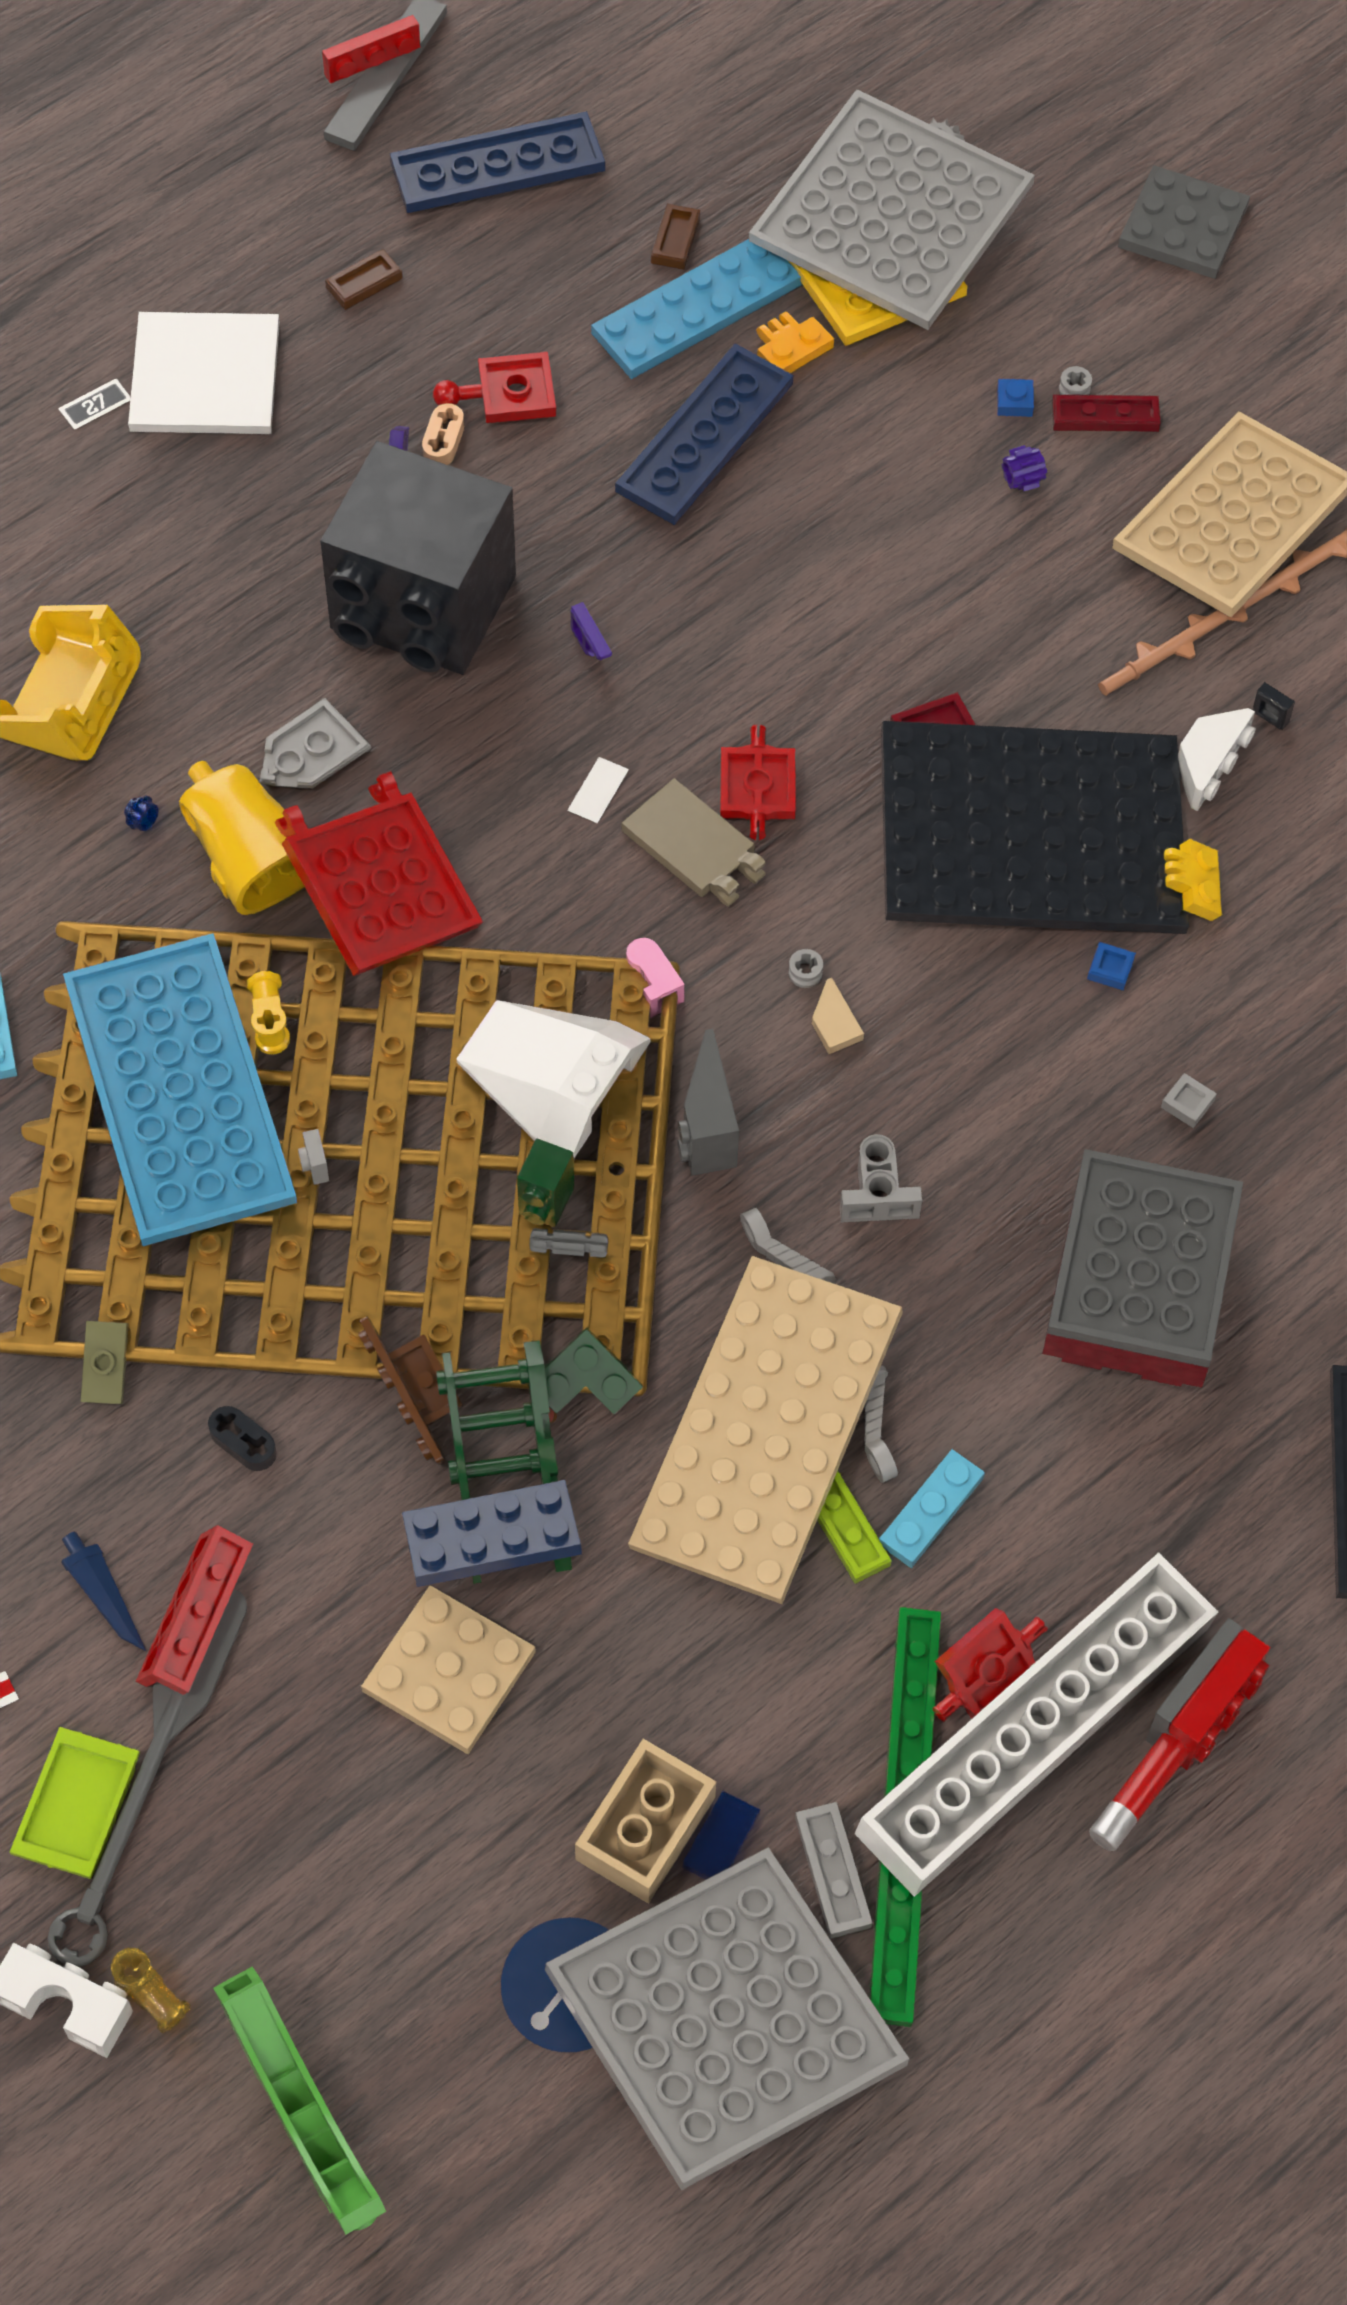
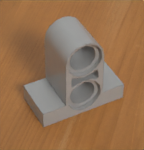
(879, 1176)

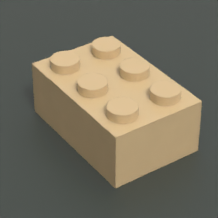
(645, 1820)

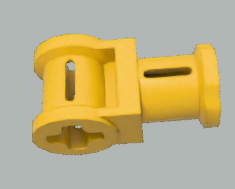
(268, 1016)

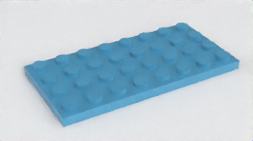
(179, 1089)

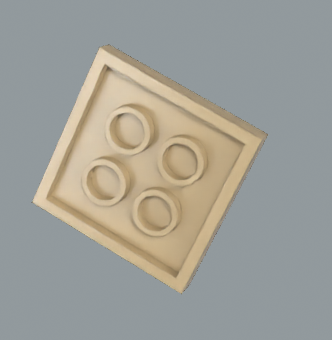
(448, 1669)

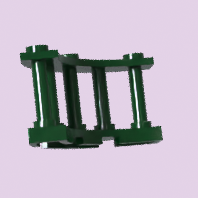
(532, 1414)

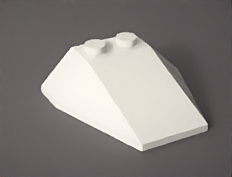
(549, 1067)

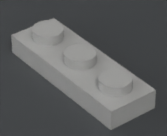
(833, 1870)

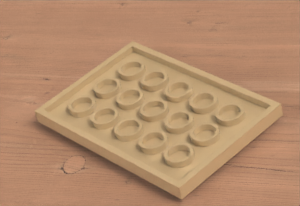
(1233, 514)

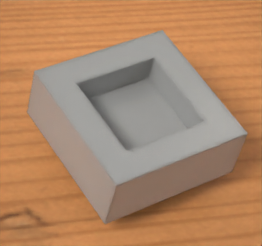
(1188, 1100)
(313, 1157)

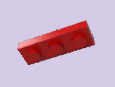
(371, 49)

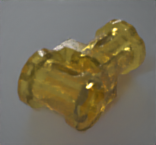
(148, 1988)

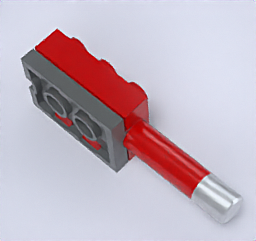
(1188, 1725)

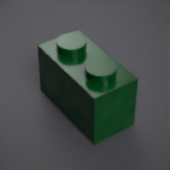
(545, 1183)

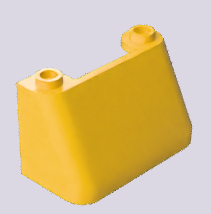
(75, 682)

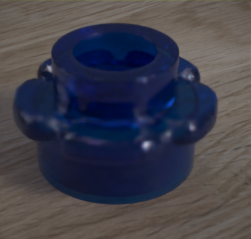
(141, 813)

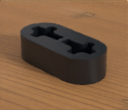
(237, 1445)

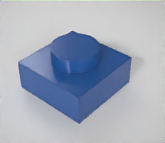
(1015, 397)

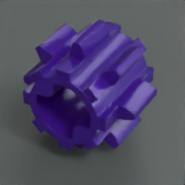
(1024, 468)

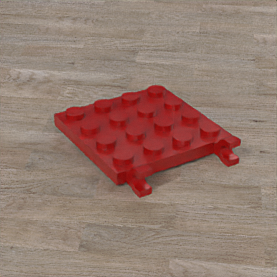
(379, 879)

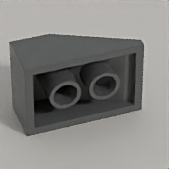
(709, 1125)

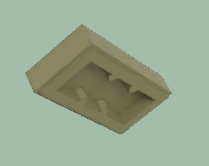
(104, 1362)

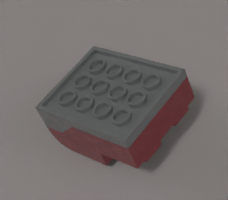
(1143, 1269)

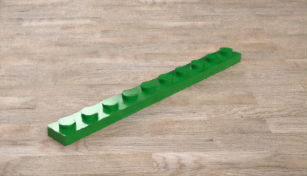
(908, 1747)

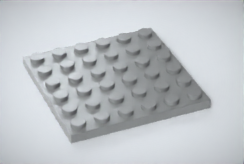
(891, 209)
(725, 2017)

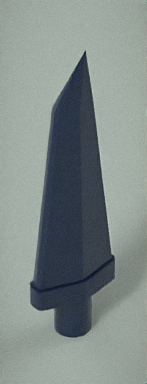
(95, 1579)

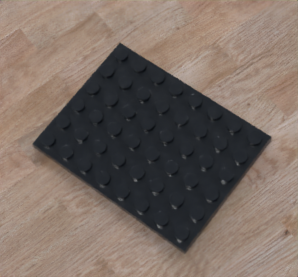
(1030, 827)

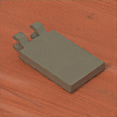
(694, 842)

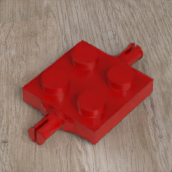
(757, 782)
(986, 1663)

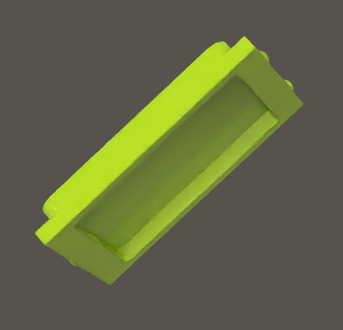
(75, 1803)

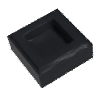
(1273, 706)

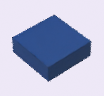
(1111, 966)

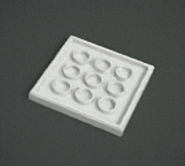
(204, 373)

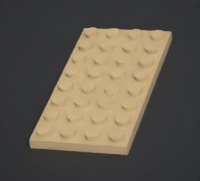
(766, 1429)

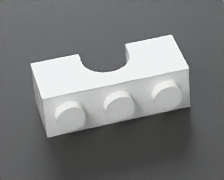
(96, 2013)

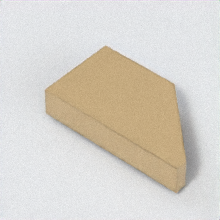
(834, 1020)

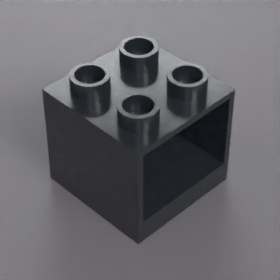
(419, 559)

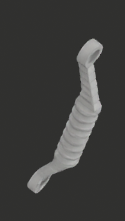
(875, 1448)

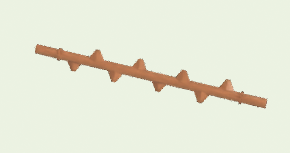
(1200, 625)

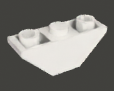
(1212, 750)

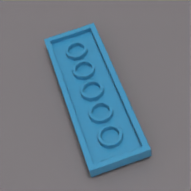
(694, 306)

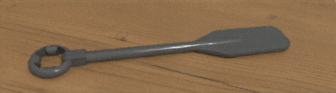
(170, 1716)

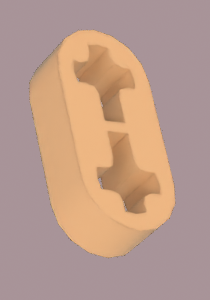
(450, 436)

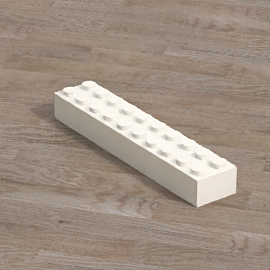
(1035, 1724)

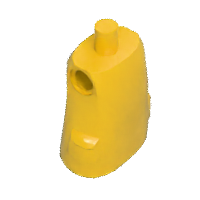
(240, 836)

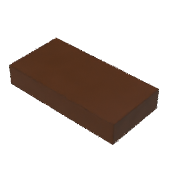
(675, 236)
(364, 279)

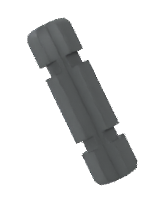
(568, 1242)

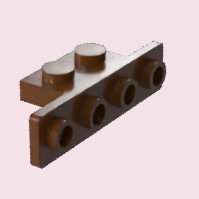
(414, 1375)

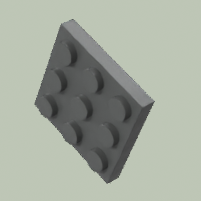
(1184, 221)

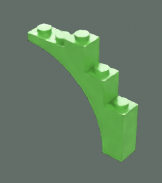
(298, 2102)

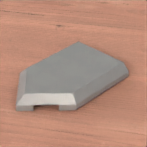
(311, 748)

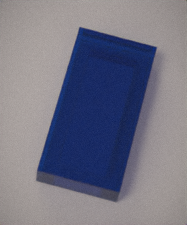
(721, 1836)

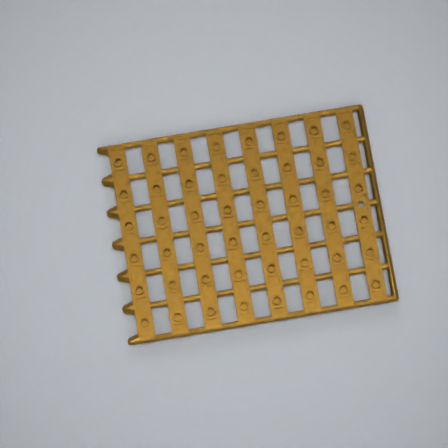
(285, 1288)

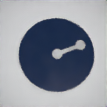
(528, 1991)

